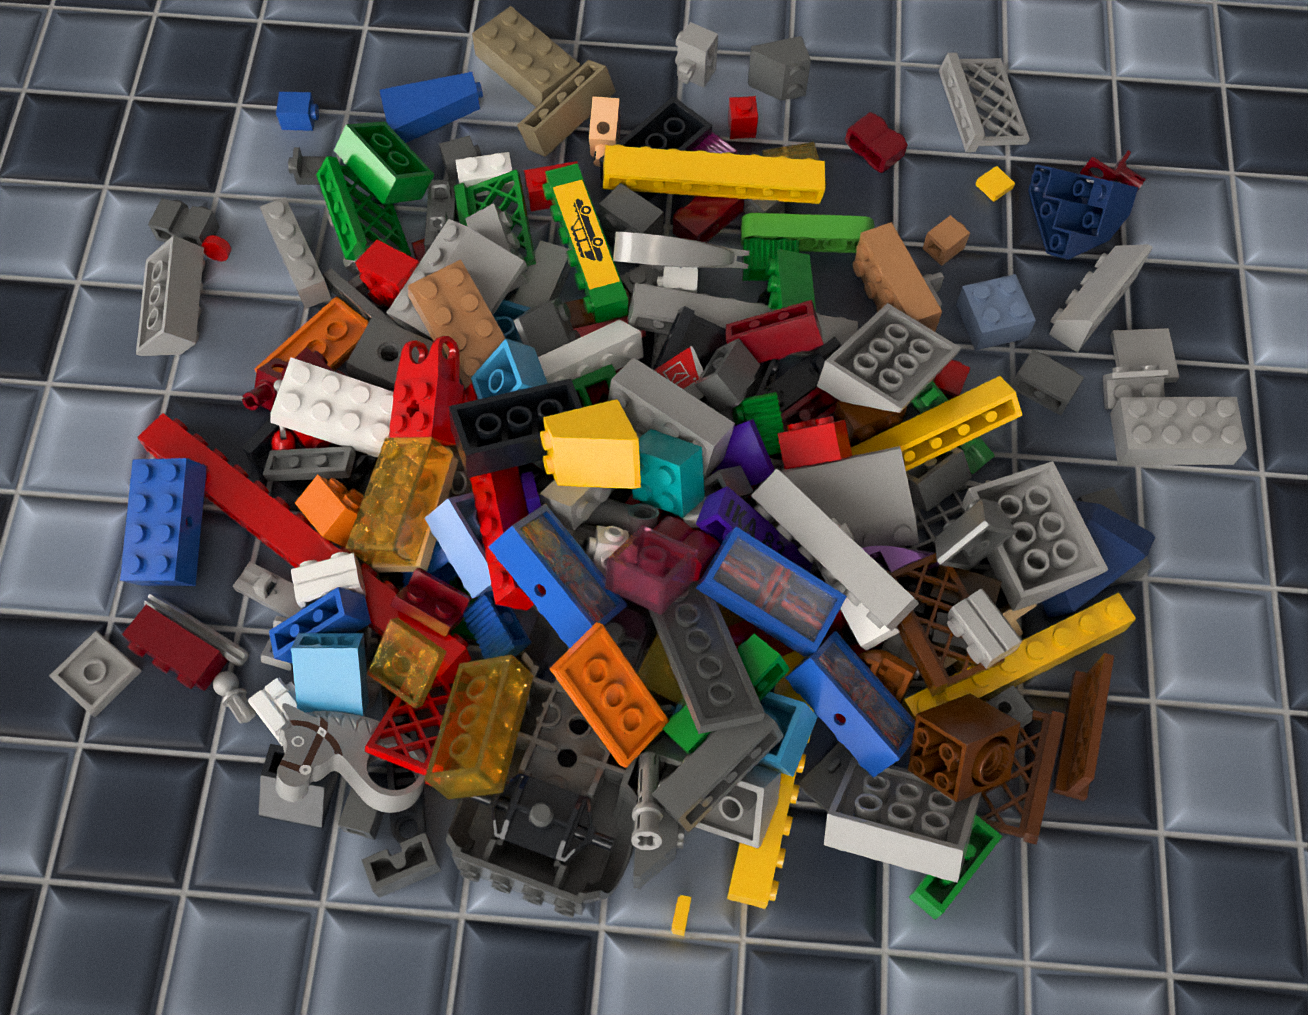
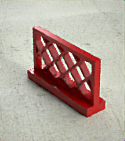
(399, 754)

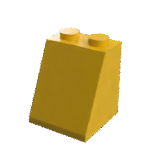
(592, 447)

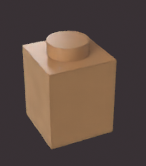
(946, 240)

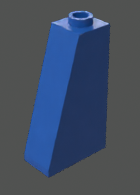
(430, 104)

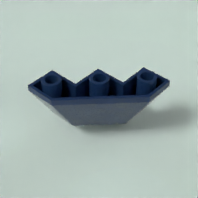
(1077, 209)
(1121, 547)

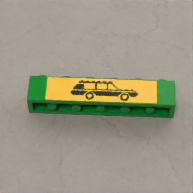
(586, 243)

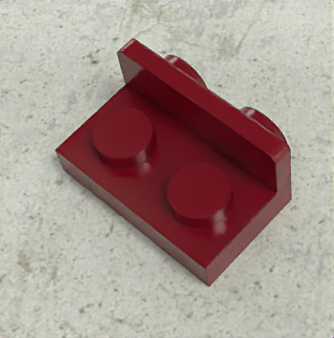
(432, 602)

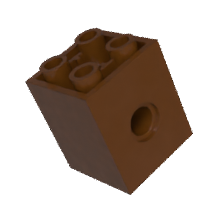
(963, 747)

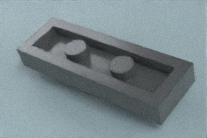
(307, 463)

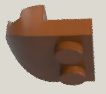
(890, 670)

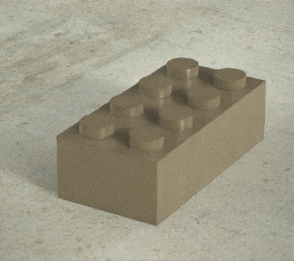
(523, 55)

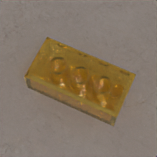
(398, 499)
(480, 728)

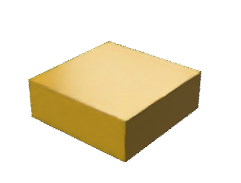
(995, 183)
(681, 915)

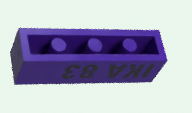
(727, 510)

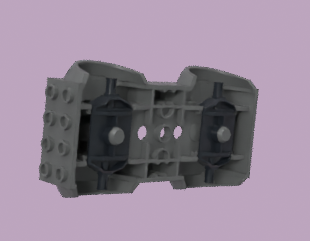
(555, 827)

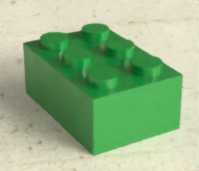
(383, 162)

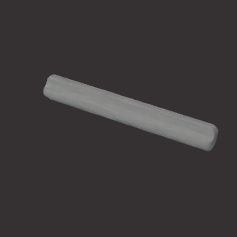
(229, 649)

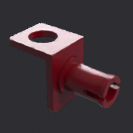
(1119, 172)
(264, 391)

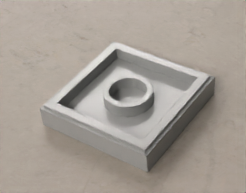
(1145, 348)
(95, 673)

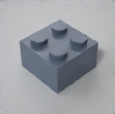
(995, 312)

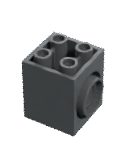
(379, 353)

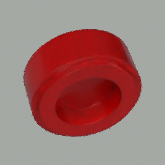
(216, 248)

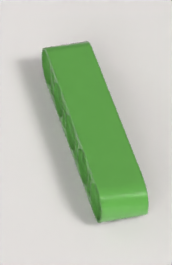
(813, 232)

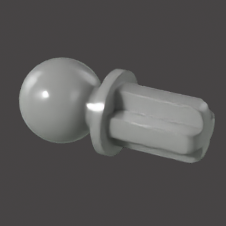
(235, 698)

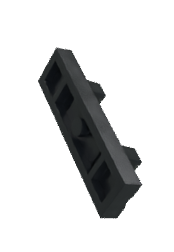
(803, 376)

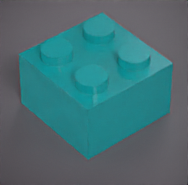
(670, 473)

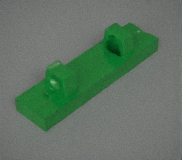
(975, 450)

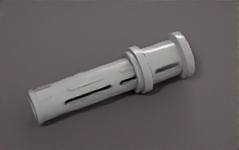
(647, 811)

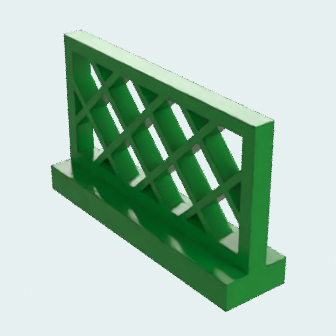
(468, 205)
(345, 211)

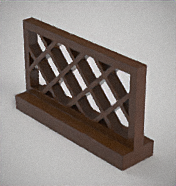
(916, 639)
(1083, 729)
(1037, 784)

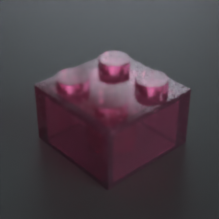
(651, 569)

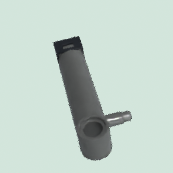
(609, 512)

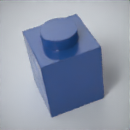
(296, 111)

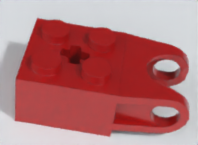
(426, 391)

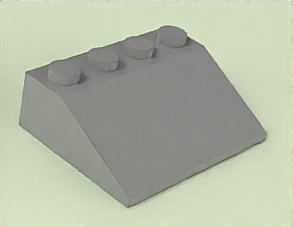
(488, 264)
(886, 362)
(865, 493)
(1051, 539)
(900, 821)

